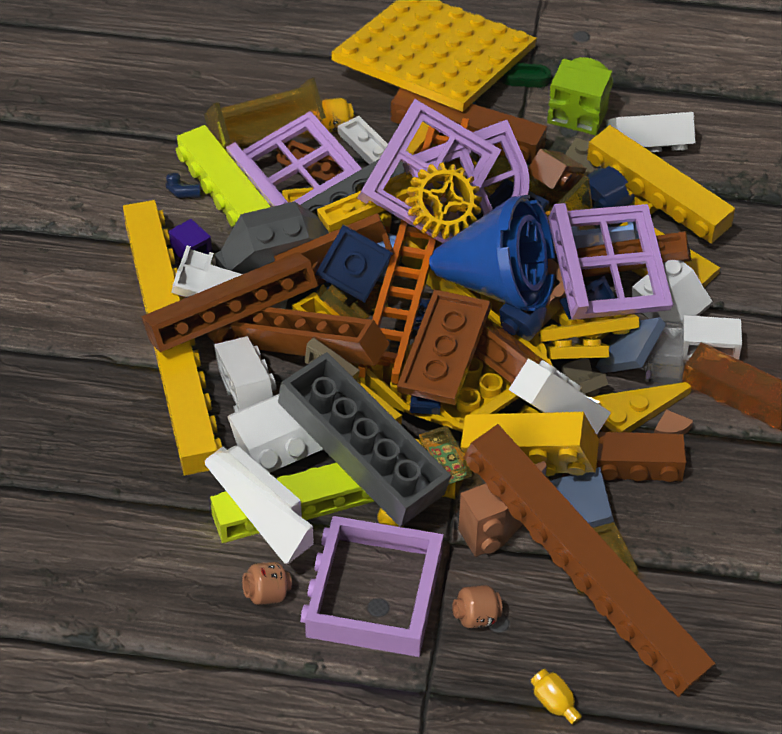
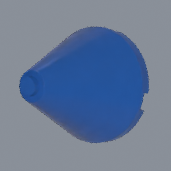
(502, 255)

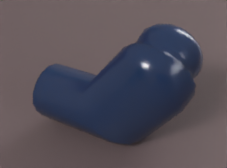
(181, 190)

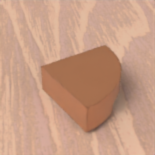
(673, 424)

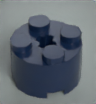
(609, 189)

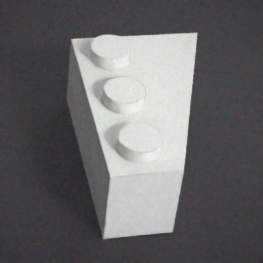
(555, 392)

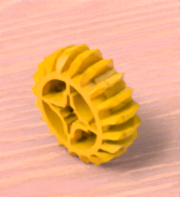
(431, 198)

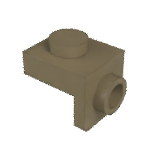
(581, 373)

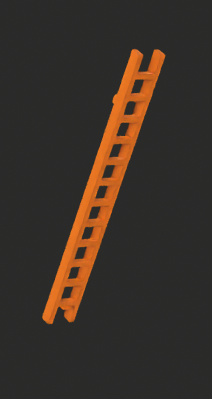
(395, 270)

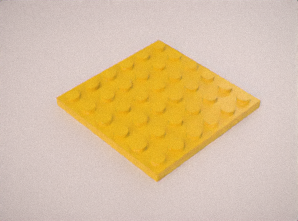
(435, 50)

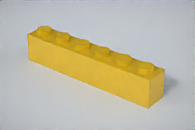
(662, 184)

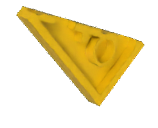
(591, 327)
(638, 406)

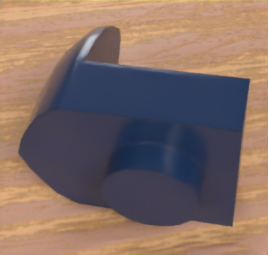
(520, 323)

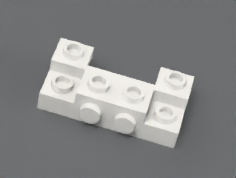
(198, 274)

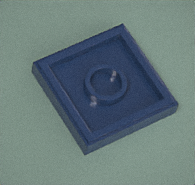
(354, 263)

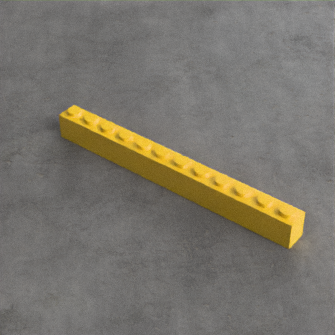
(179, 364)

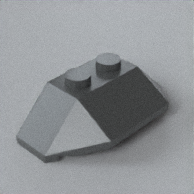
(268, 233)

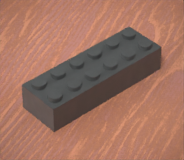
(364, 439)

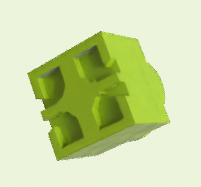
(580, 95)

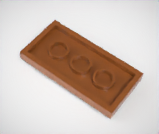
(444, 347)

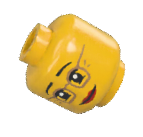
(336, 112)

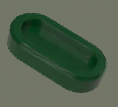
(527, 75)

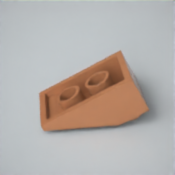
(486, 519)

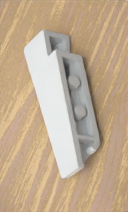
(264, 501)

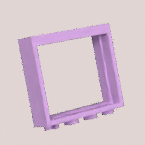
(364, 633)

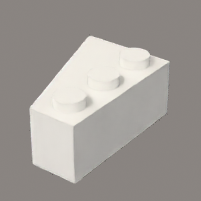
(244, 372)

